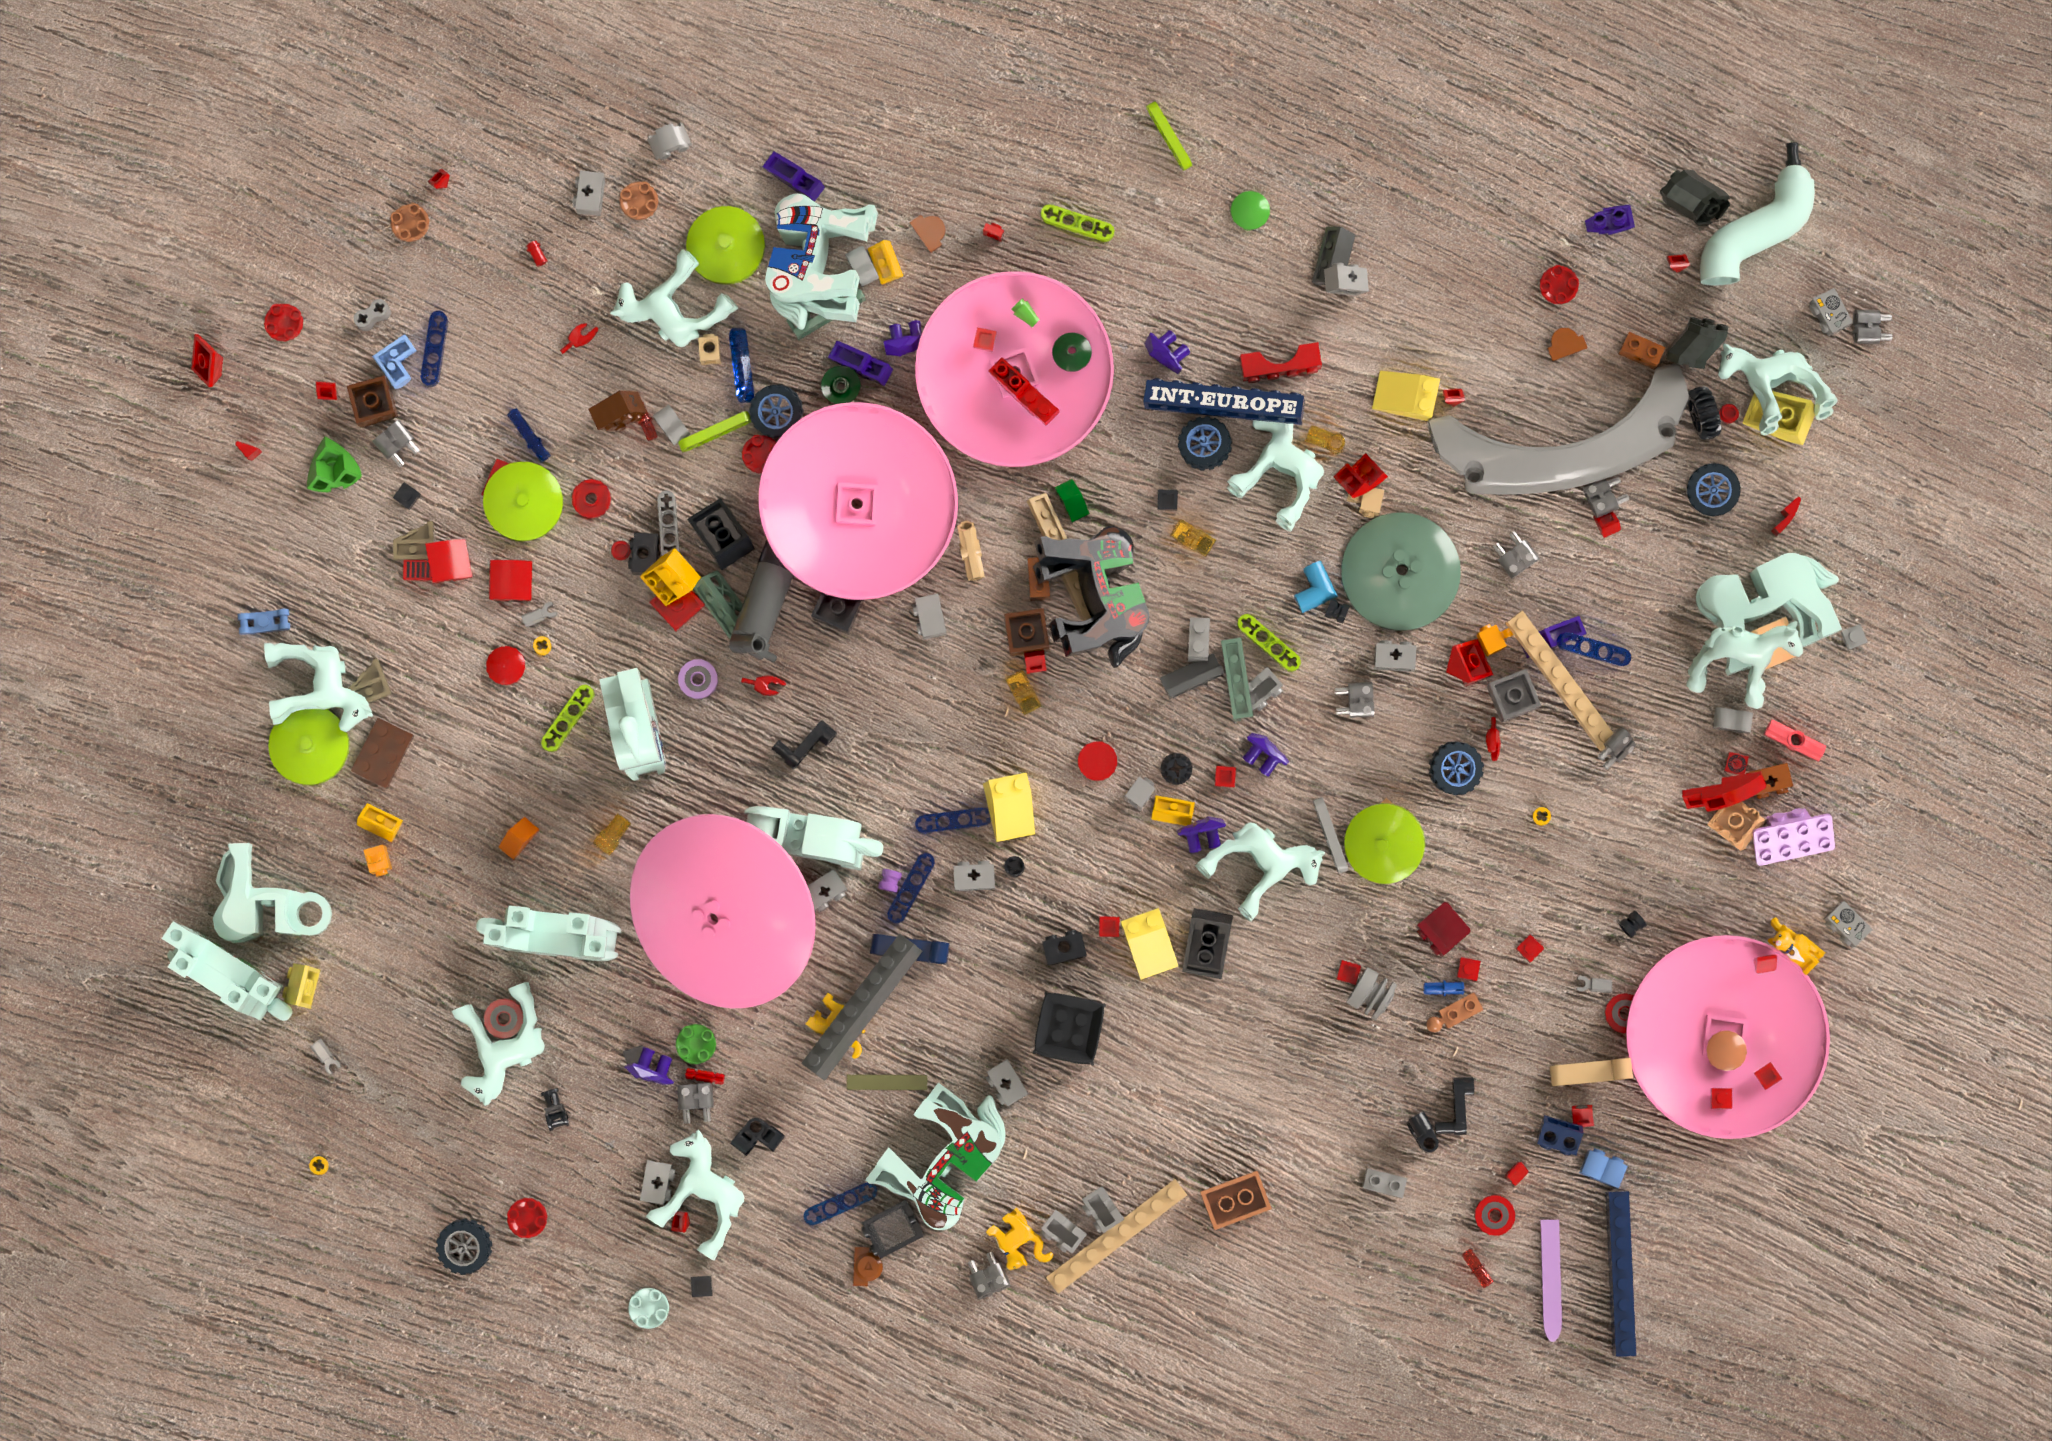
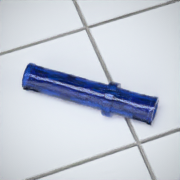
(533, 442)

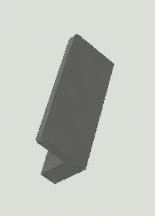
(1334, 249)
(1191, 676)

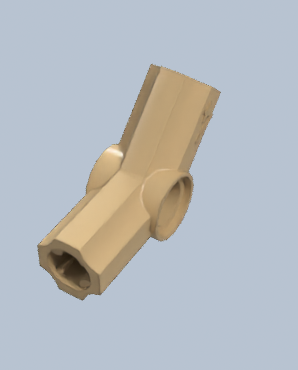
(970, 550)

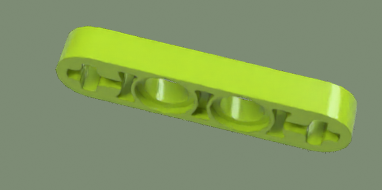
(1169, 136)
(1076, 225)
(715, 431)
(1270, 641)
(565, 716)

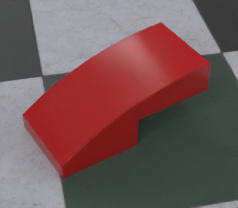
(1789, 513)

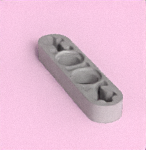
(671, 528)
(1330, 835)

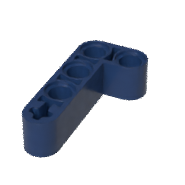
(933, 951)

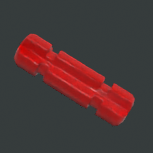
(705, 1076)

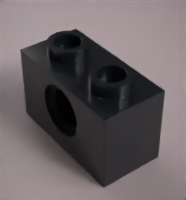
(641, 542)
(1076, 951)

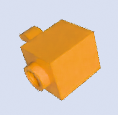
(1492, 639)
(378, 860)

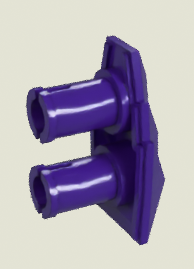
(1611, 220)
(901, 345)
(1159, 350)
(1262, 743)
(1209, 825)
(642, 1069)

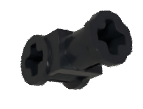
(554, 1110)

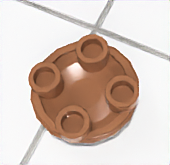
(638, 200)
(409, 222)
(1726, 1050)

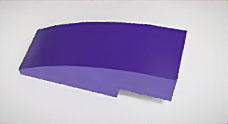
(793, 176)
(861, 363)
(1551, 633)

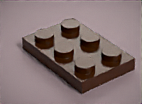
(382, 753)

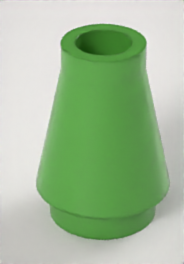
(1025, 312)

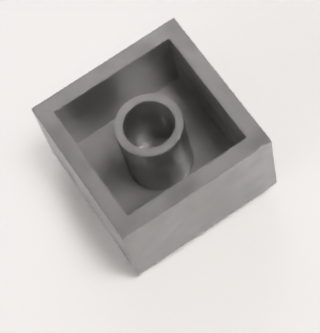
(1513, 695)

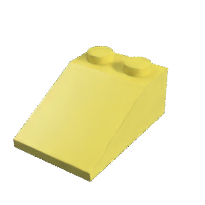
(1406, 394)
(1795, 421)
(1010, 806)
(1149, 943)
(301, 985)

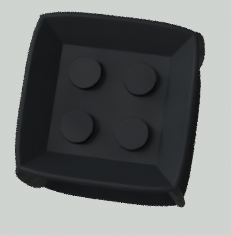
(1069, 1028)

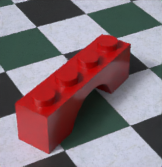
(1256, 367)

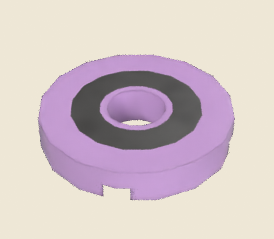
(686, 675)

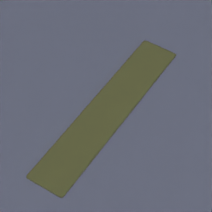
(886, 1082)

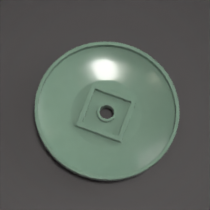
(1396, 599)

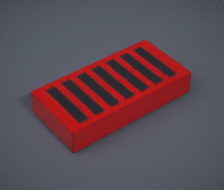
(416, 570)

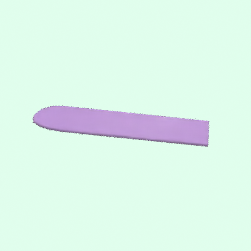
(1551, 1278)

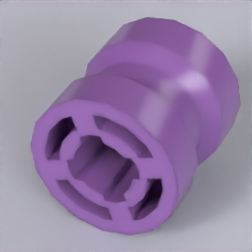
(889, 880)

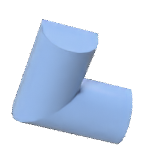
(390, 361)

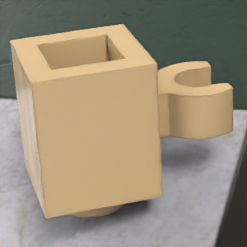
(1369, 502)

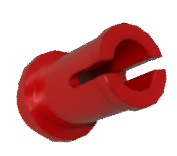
(536, 253)

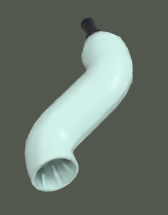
(1762, 227)

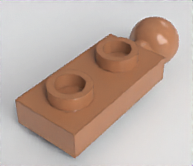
(1455, 1013)

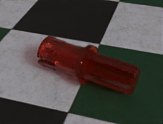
(647, 427)
(1477, 1268)

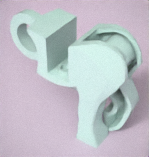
(241, 911)

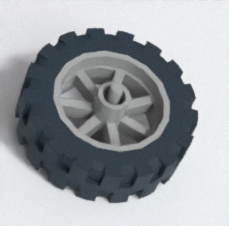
(447, 1255)

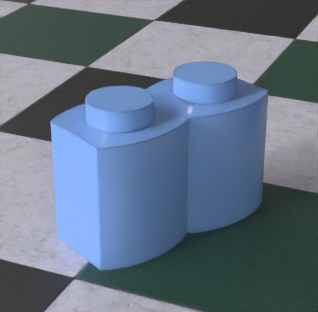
(1603, 1168)

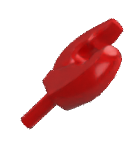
(577, 339)
(761, 684)
(1493, 740)

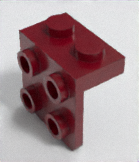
(1442, 929)

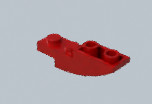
(1023, 391)
(1730, 792)

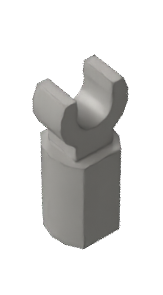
(538, 615)
(1596, 985)
(324, 1055)

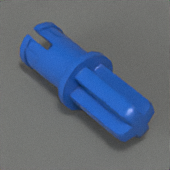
(1443, 988)

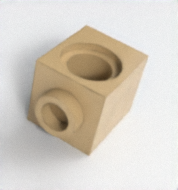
(713, 357)

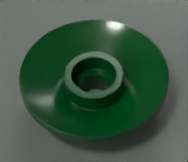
(1068, 361)
(836, 376)

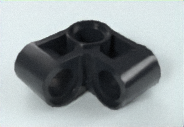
(1422, 1129)
(747, 1139)

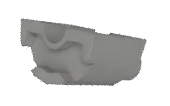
(668, 140)
(1264, 687)
(1102, 1209)
(1063, 1232)

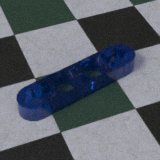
(434, 348)
(741, 365)
(1594, 647)
(953, 817)
(909, 887)
(841, 1205)

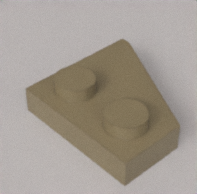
(412, 544)
(372, 683)

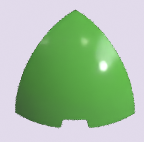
(332, 468)

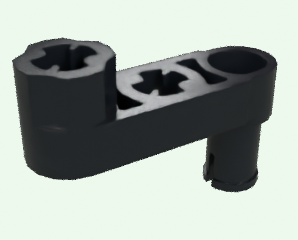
(821, 732)
(1461, 1086)

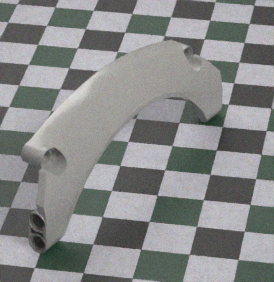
(1528, 470)

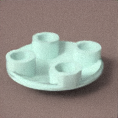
(648, 1308)

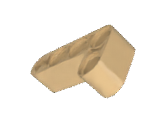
(1591, 1072)

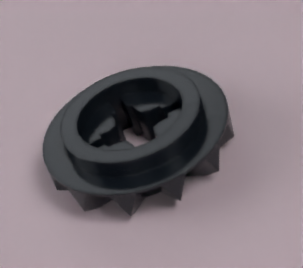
(1171, 776)

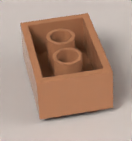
(1235, 1200)

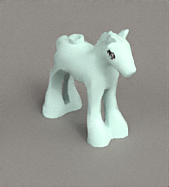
(665, 312)
(1772, 372)
(1286, 459)
(1748, 649)
(327, 685)
(1269, 858)
(503, 1053)
(705, 1185)

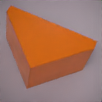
(518, 837)

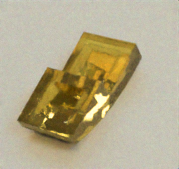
(1192, 538)
(1023, 692)

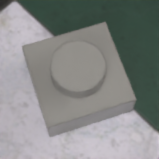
(1854, 637)

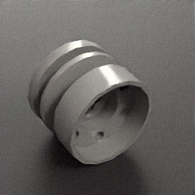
(1371, 993)

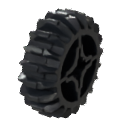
(1704, 413)

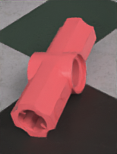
(1807, 746)

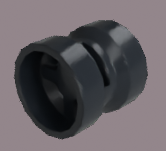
(1337, 611)
(1014, 863)
(1632, 924)

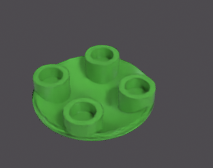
(1250, 210)
(695, 1044)

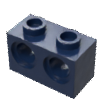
(1562, 1130)

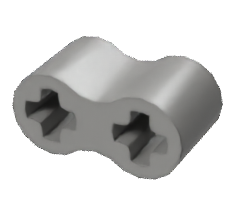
(862, 264)
(372, 315)
(671, 424)
(1732, 720)

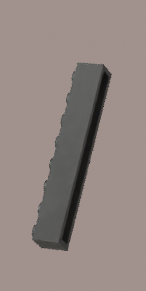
(862, 1007)

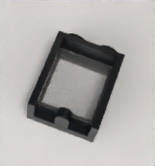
(892, 1229)

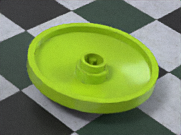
(726, 245)
(523, 501)
(309, 746)
(1384, 843)

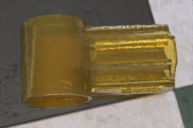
(1323, 439)
(609, 838)

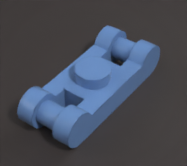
(264, 621)

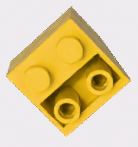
(670, 577)

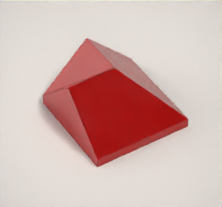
(206, 361)
(1469, 663)

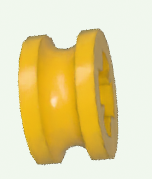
(541, 639)
(1542, 810)
(314, 1169)

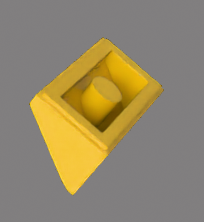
(885, 261)
(1172, 810)
(379, 822)

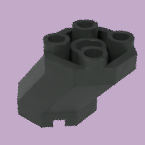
(1695, 197)
(1697, 342)

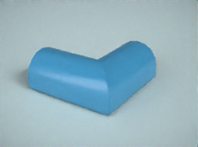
(1320, 590)

